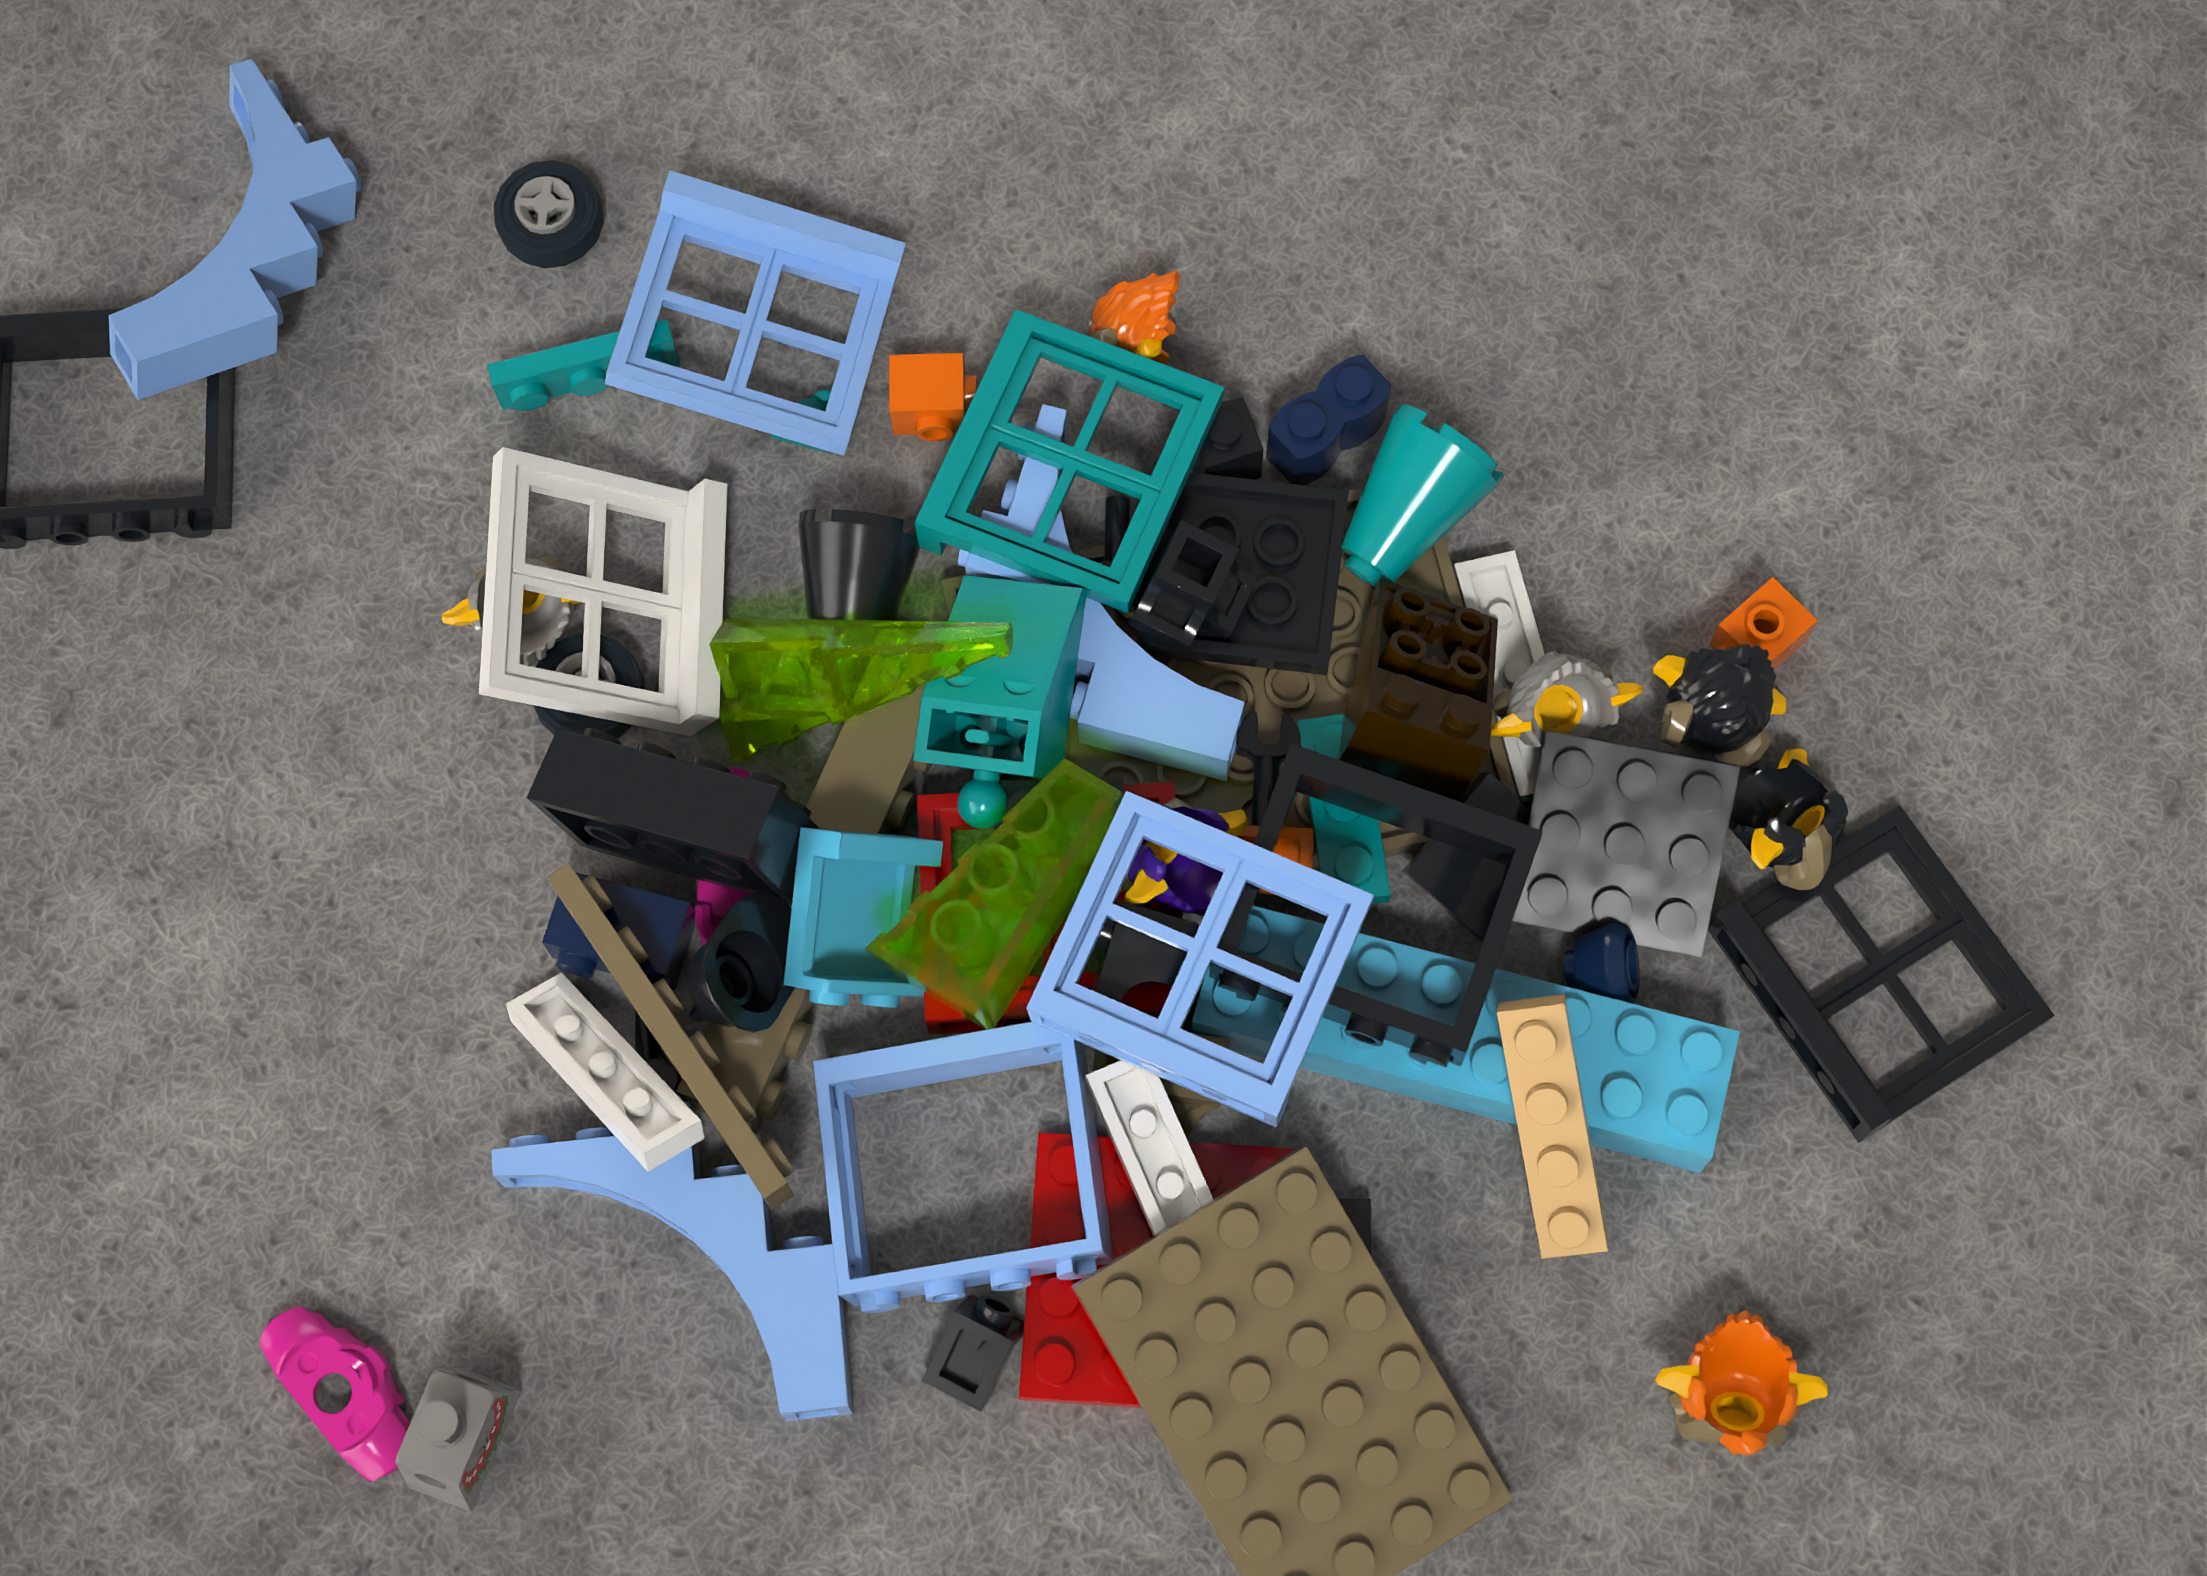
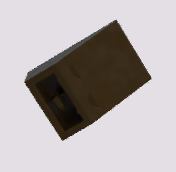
(1422, 692)

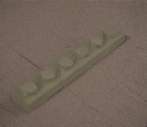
(690, 1056)

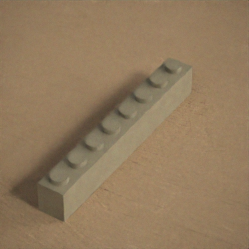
(858, 791)

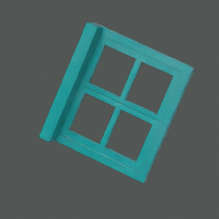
(988, 425)

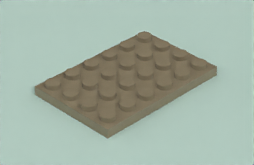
(1292, 1384)

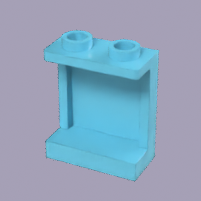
(843, 899)

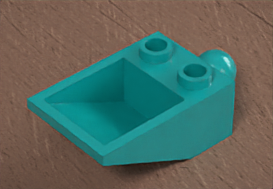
(1014, 699)

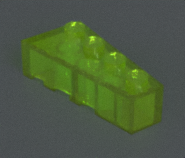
(1005, 900)

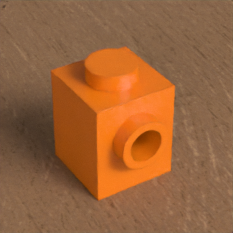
(929, 394)
(1767, 619)

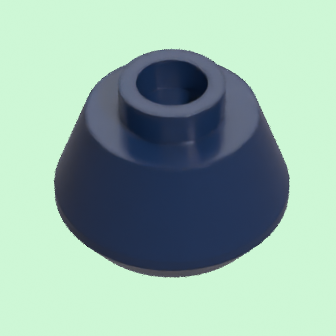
(1605, 963)

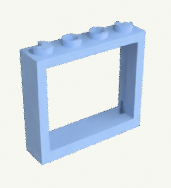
(935, 1062)

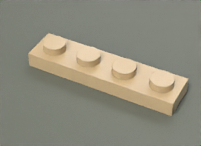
(1553, 1126)

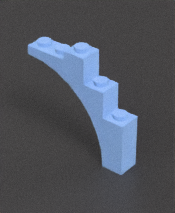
(229, 302)
(1130, 698)
(729, 1220)

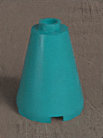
(1414, 495)

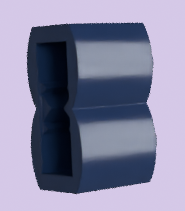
(1336, 417)

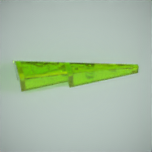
(812, 672)

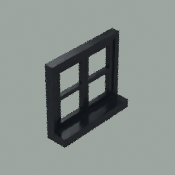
(1805, 1022)

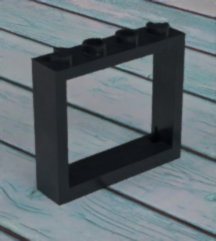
(87, 336)
(1422, 814)

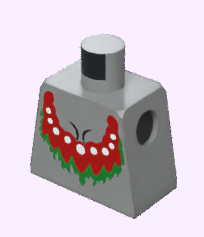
(455, 1435)

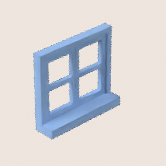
(779, 241)
(1160, 1043)

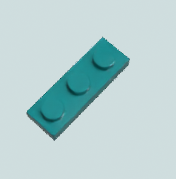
(572, 368)
(1344, 841)

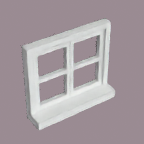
(687, 606)

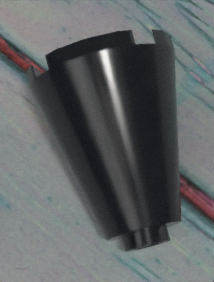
(855, 564)

